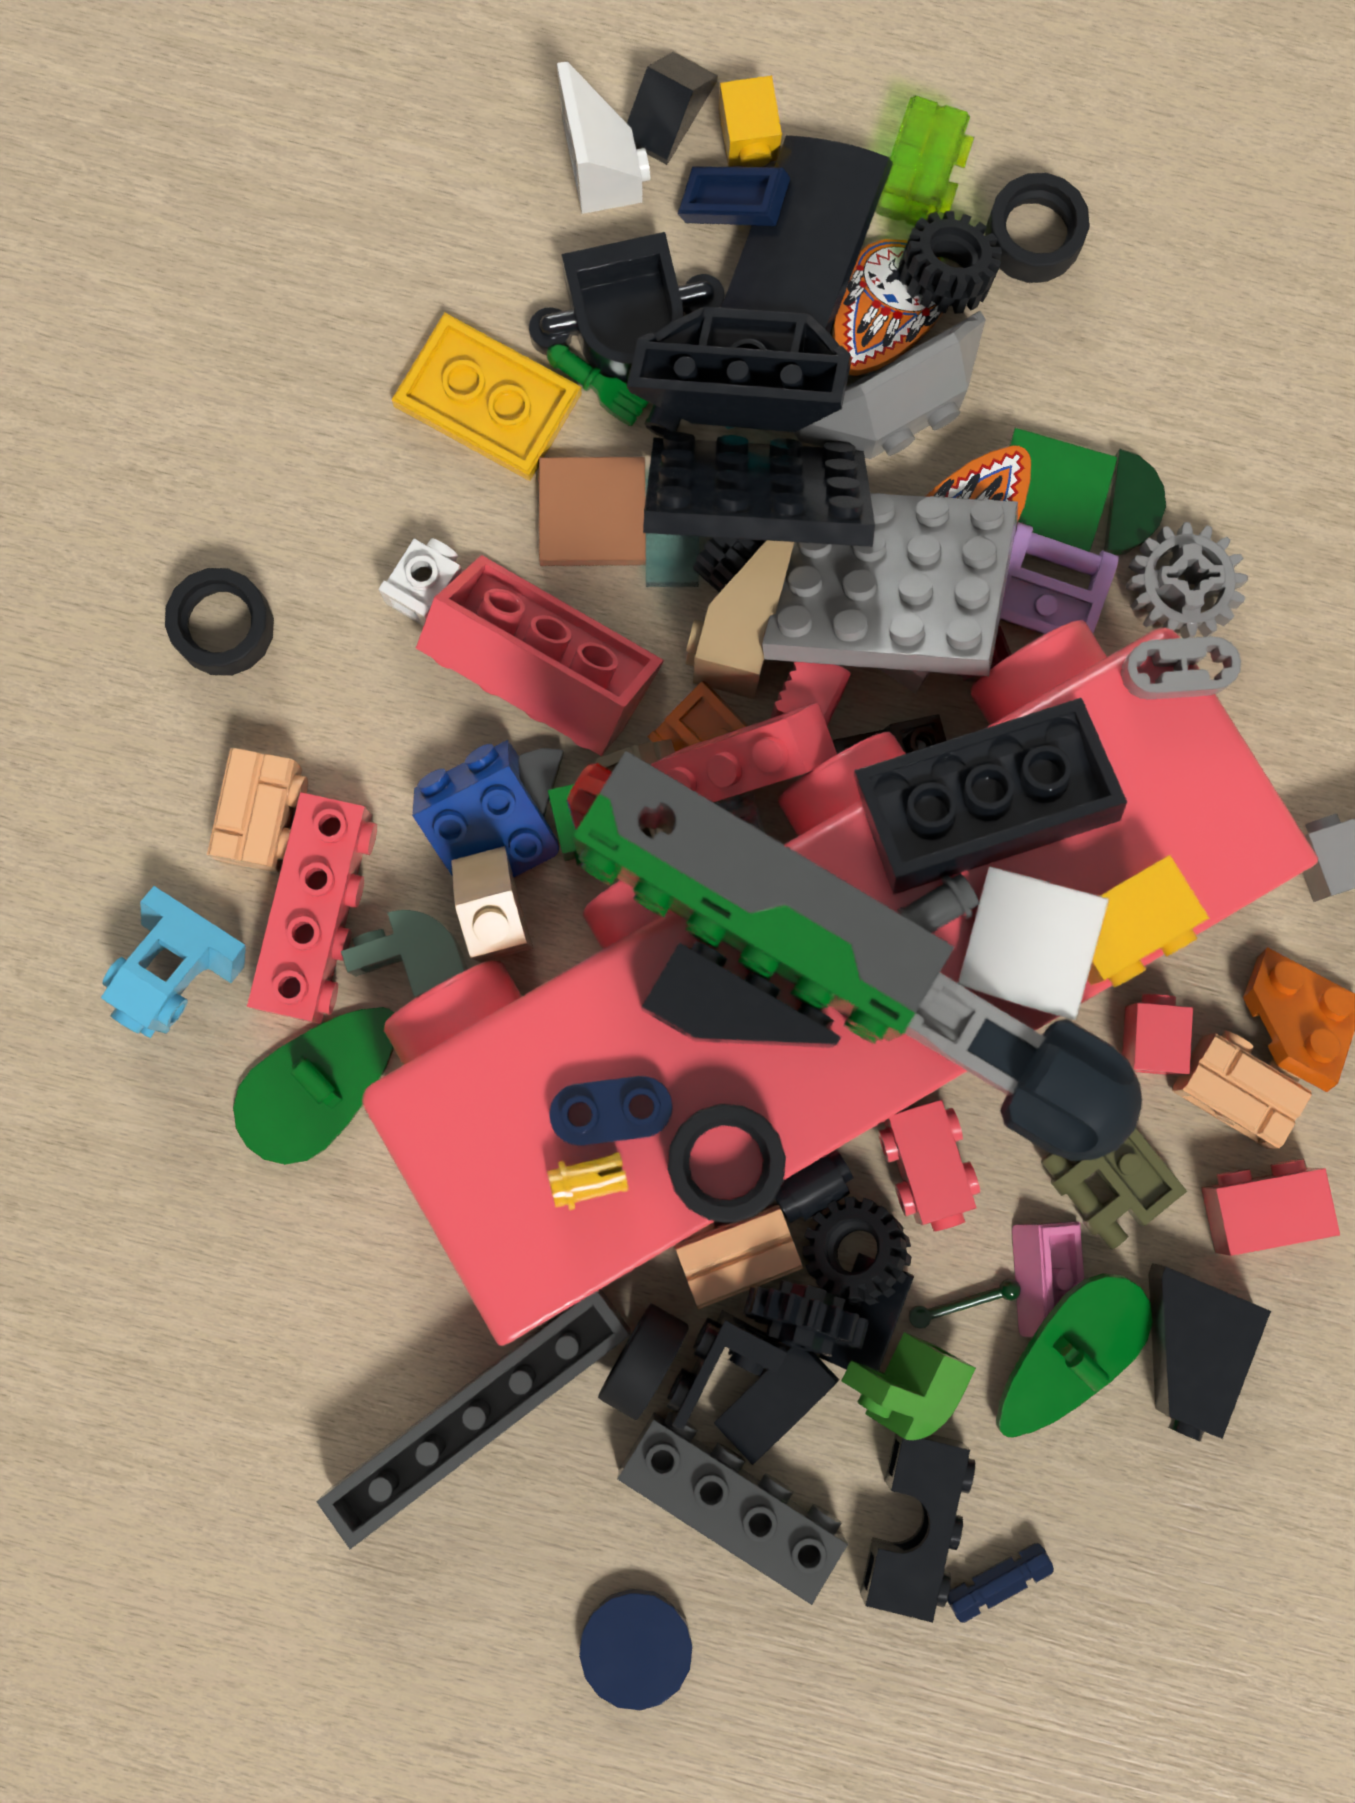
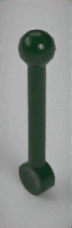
(921, 1317)

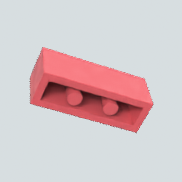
(753, 755)

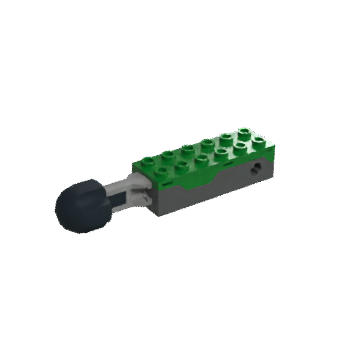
(844, 953)

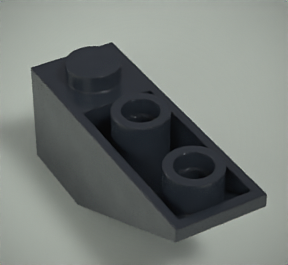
(719, 1007)

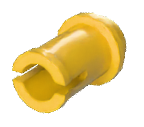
(587, 1180)

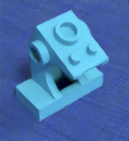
(143, 999)

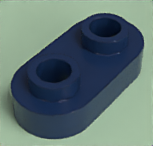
(610, 1110)

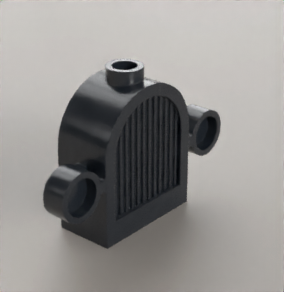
(618, 297)

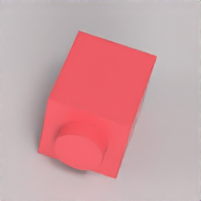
(1158, 1036)

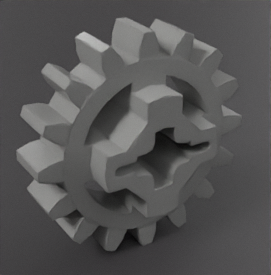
(1203, 565)

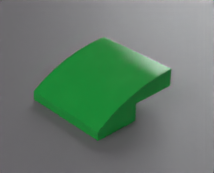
(1064, 488)

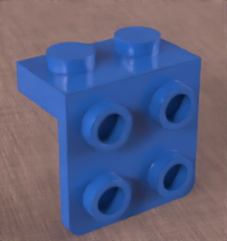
(483, 809)

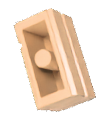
(256, 810)
(1242, 1089)
(737, 1256)

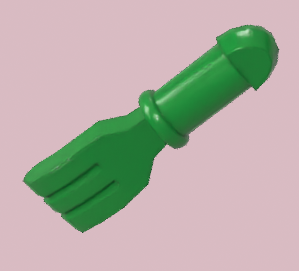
(611, 392)

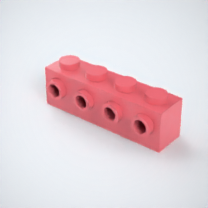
(312, 908)

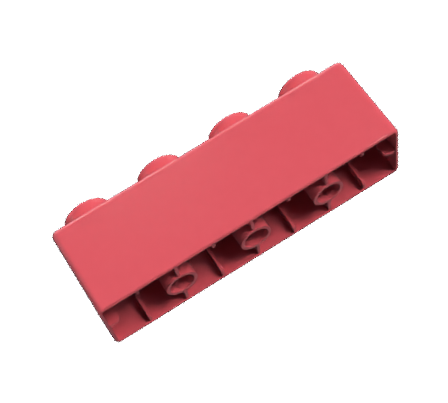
(486, 1062)

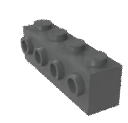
(734, 1507)

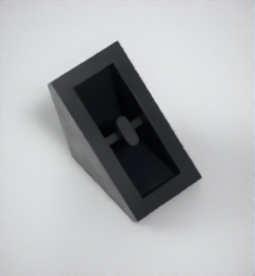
(668, 104)

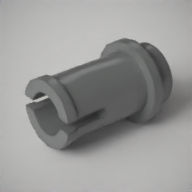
(942, 904)

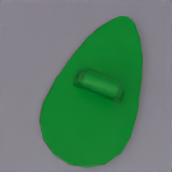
(312, 1087)
(1075, 1352)

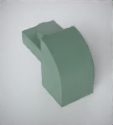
(418, 940)

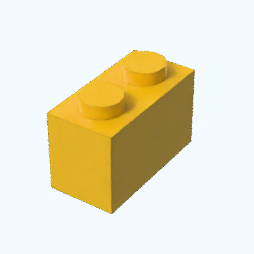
(1142, 916)

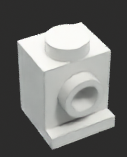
(416, 597)

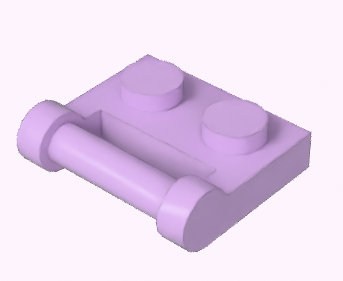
(1047, 603)

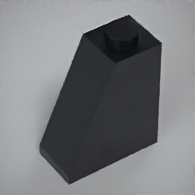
(1200, 1350)

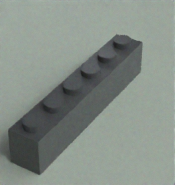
(473, 1417)

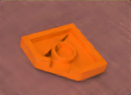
(1305, 1017)

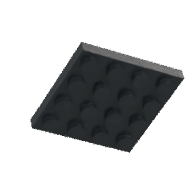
(758, 490)

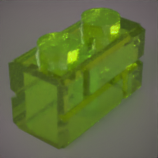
(923, 160)

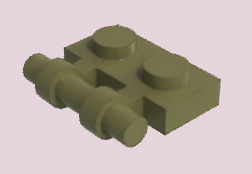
(1133, 1174)

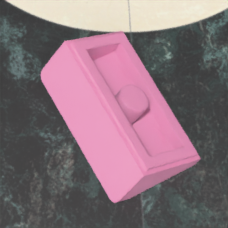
(1046, 1267)

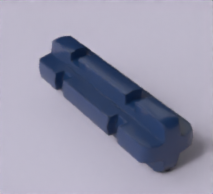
(1000, 1582)

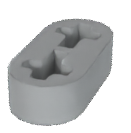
(1180, 654)

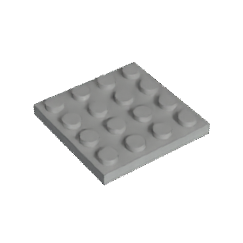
(910, 602)

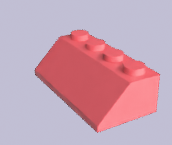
(538, 654)

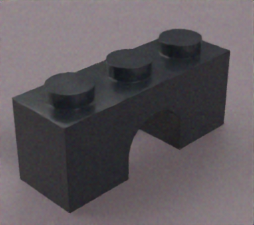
(910, 1573)

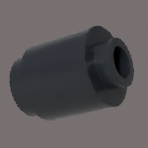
(814, 1187)

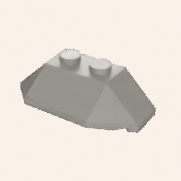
(904, 396)

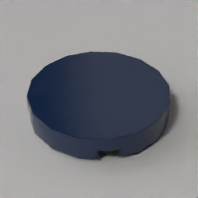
(636, 1649)

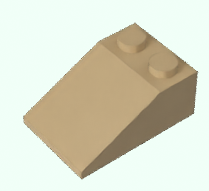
(729, 642)

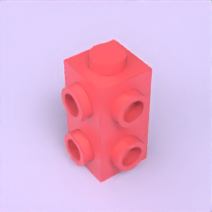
(934, 1179)

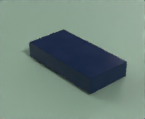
(734, 195)

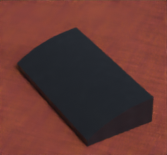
(818, 234)
(989, 795)

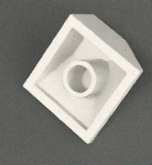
(600, 147)

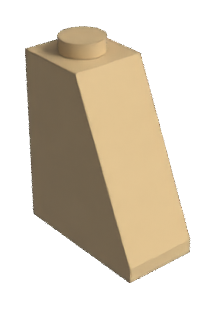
(489, 906)

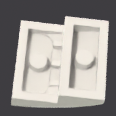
(1033, 942)

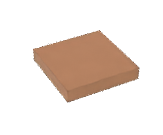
(591, 511)

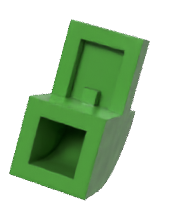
(916, 1389)

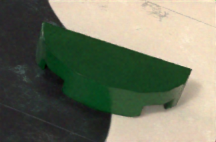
(1135, 503)

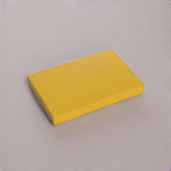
(487, 396)

